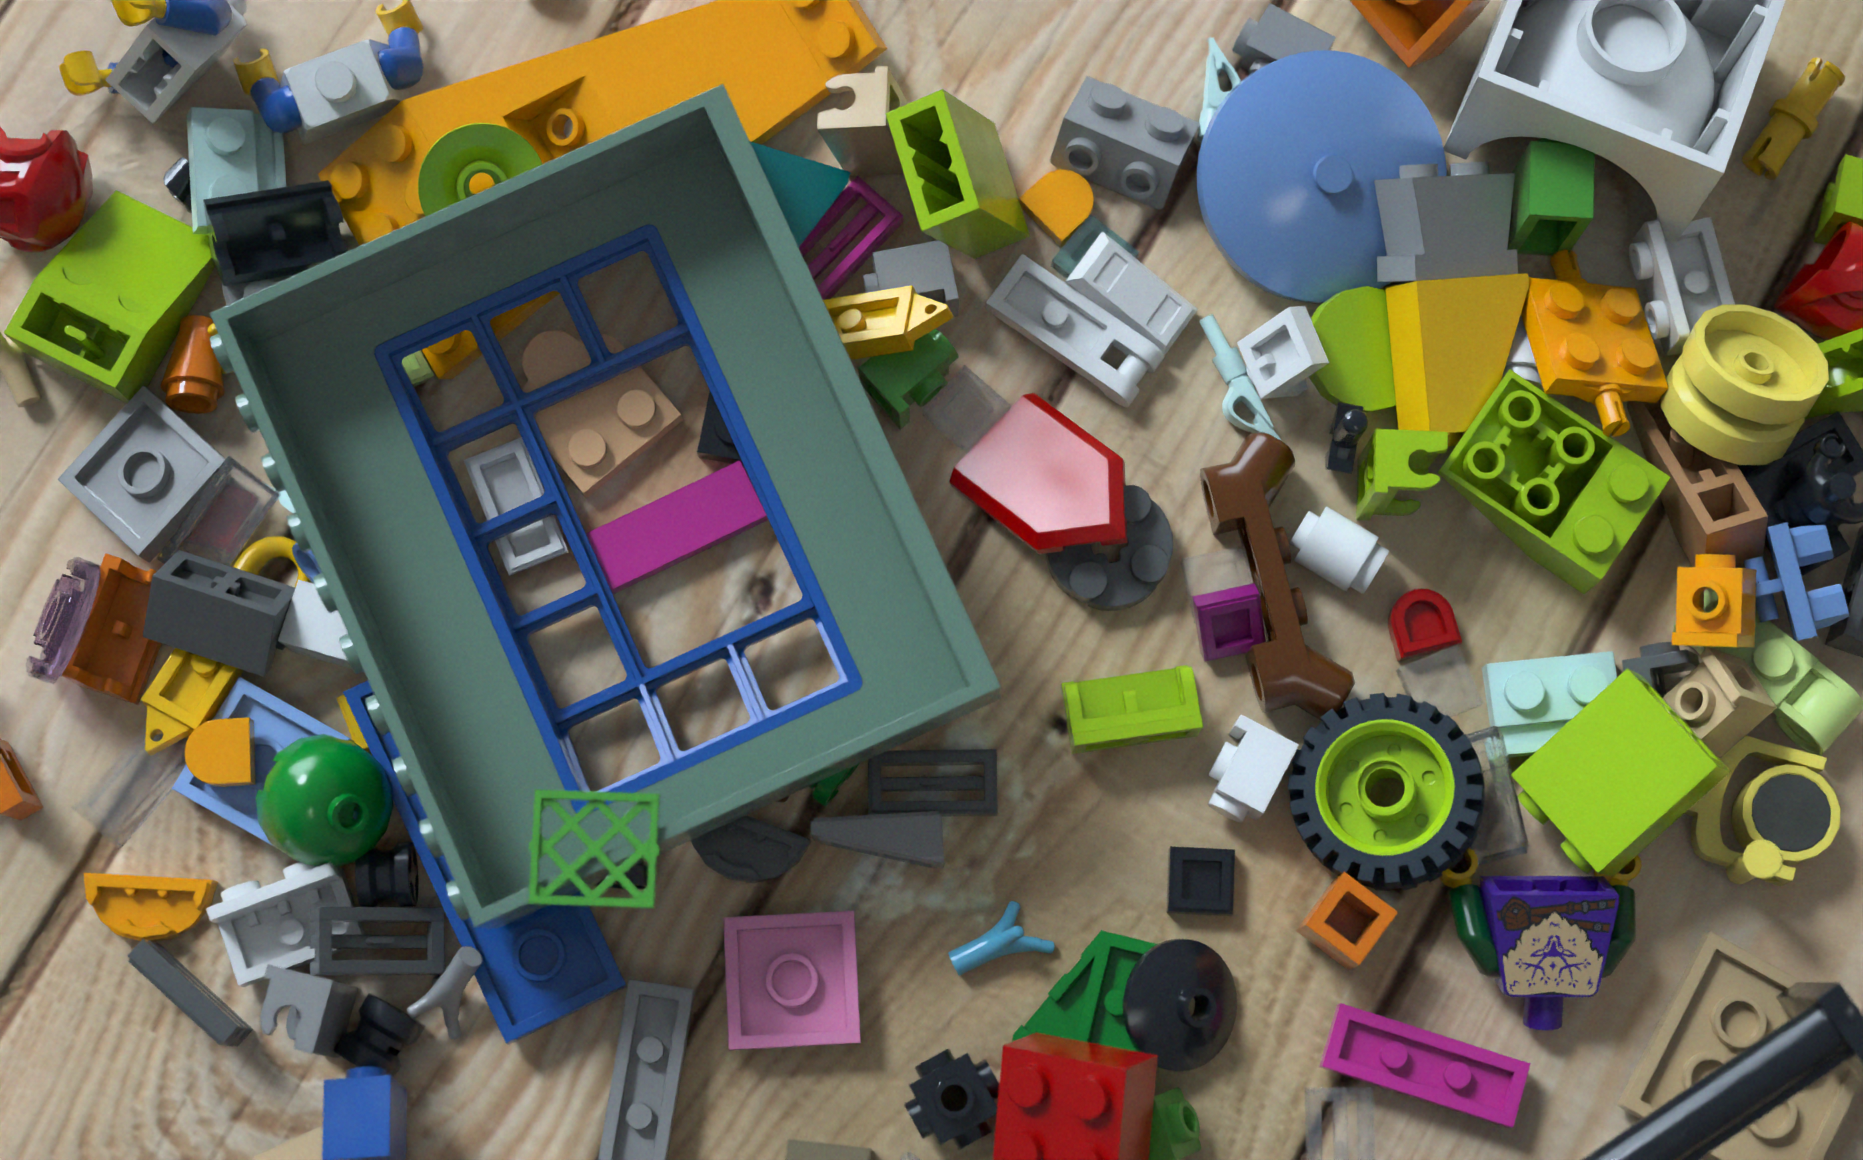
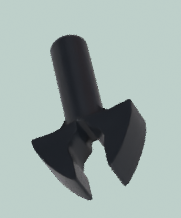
(1347, 428)

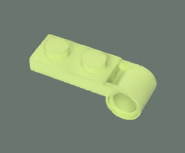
(1809, 697)

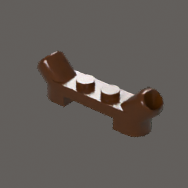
(1239, 499)

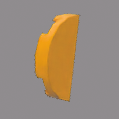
(148, 905)

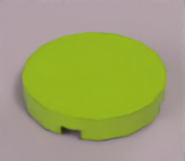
(1358, 348)

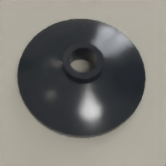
(1159, 1002)

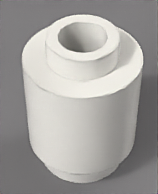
(1338, 550)

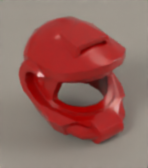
(42, 190)

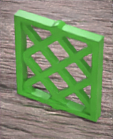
(540, 847)

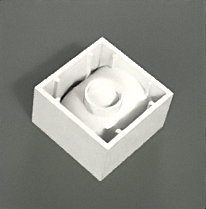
(1628, 80)

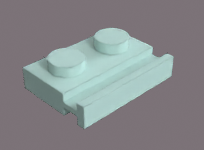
(230, 156)
(1541, 695)

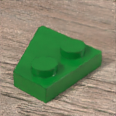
(1090, 997)

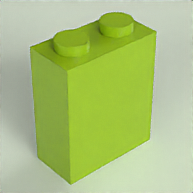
(957, 174)
(1617, 775)

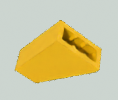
(1451, 347)

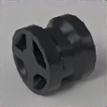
(388, 876)

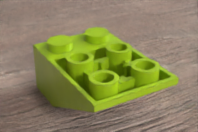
(114, 297)
(1552, 481)

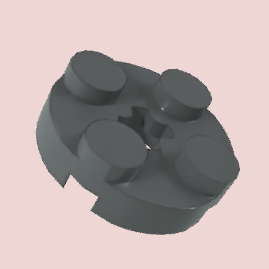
(1140, 563)

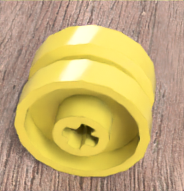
(1744, 384)

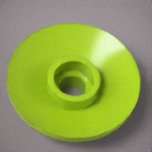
(471, 151)

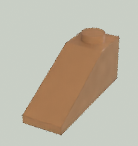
(1705, 497)

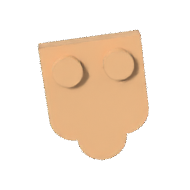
(601, 427)

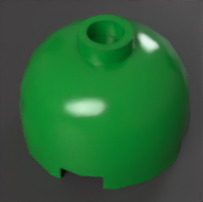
(325, 801)

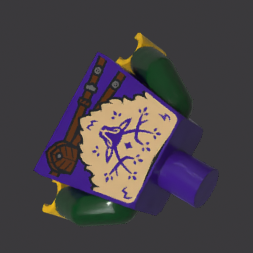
(1544, 933)

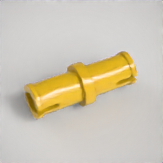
(1793, 118)

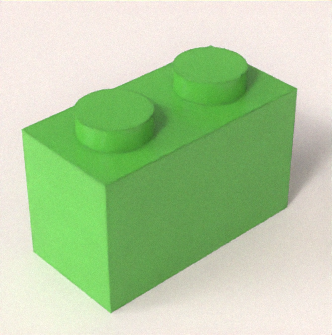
(1551, 197)

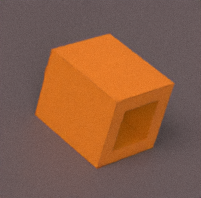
(1347, 921)

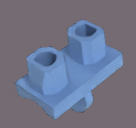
(1804, 609)

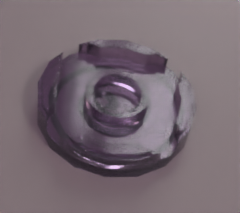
(64, 619)

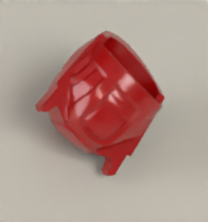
(1829, 293)

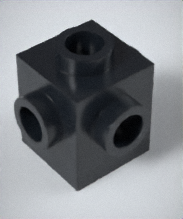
(930, 1114)

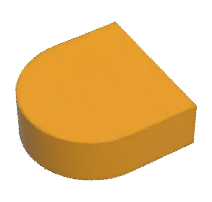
(1059, 203)
(223, 752)

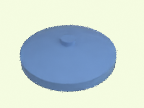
(1296, 167)

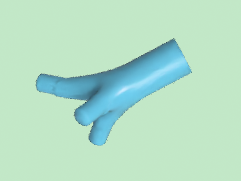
(998, 942)

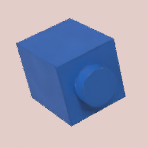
(364, 1116)

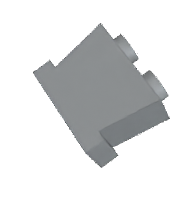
(1445, 223)

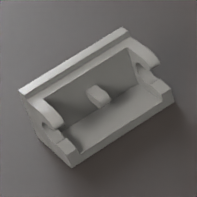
(317, 1010)

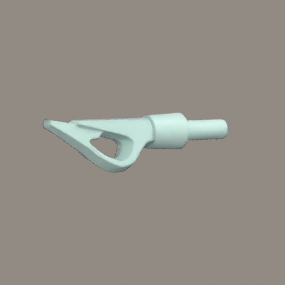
(1212, 94)
(1234, 373)

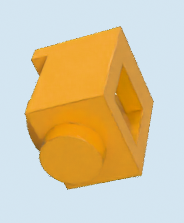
(1733, 618)

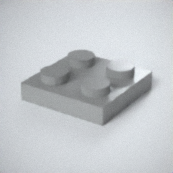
(143, 473)

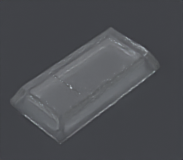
(223, 515)
(131, 788)
(1502, 827)

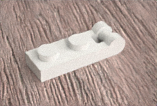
(1073, 329)

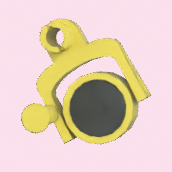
(1776, 816)

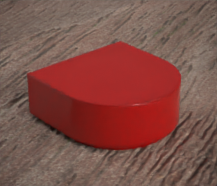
(1422, 624)

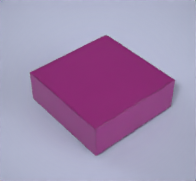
(1228, 621)

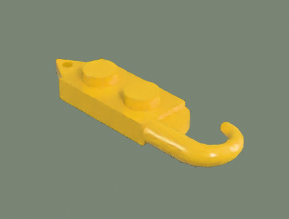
(884, 320)
(192, 686)

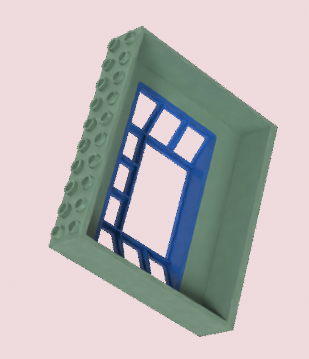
(418, 570)

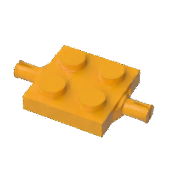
(1592, 342)

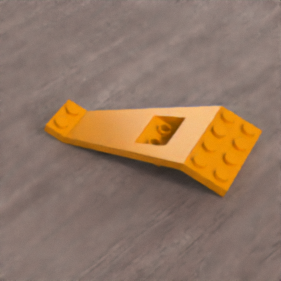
(762, 51)

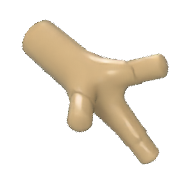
(17, 373)

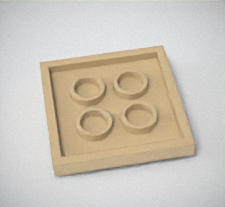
(1713, 1015)

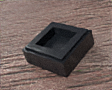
(1200, 881)

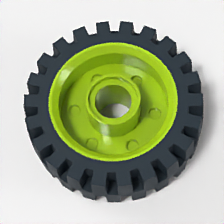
(1375, 742)

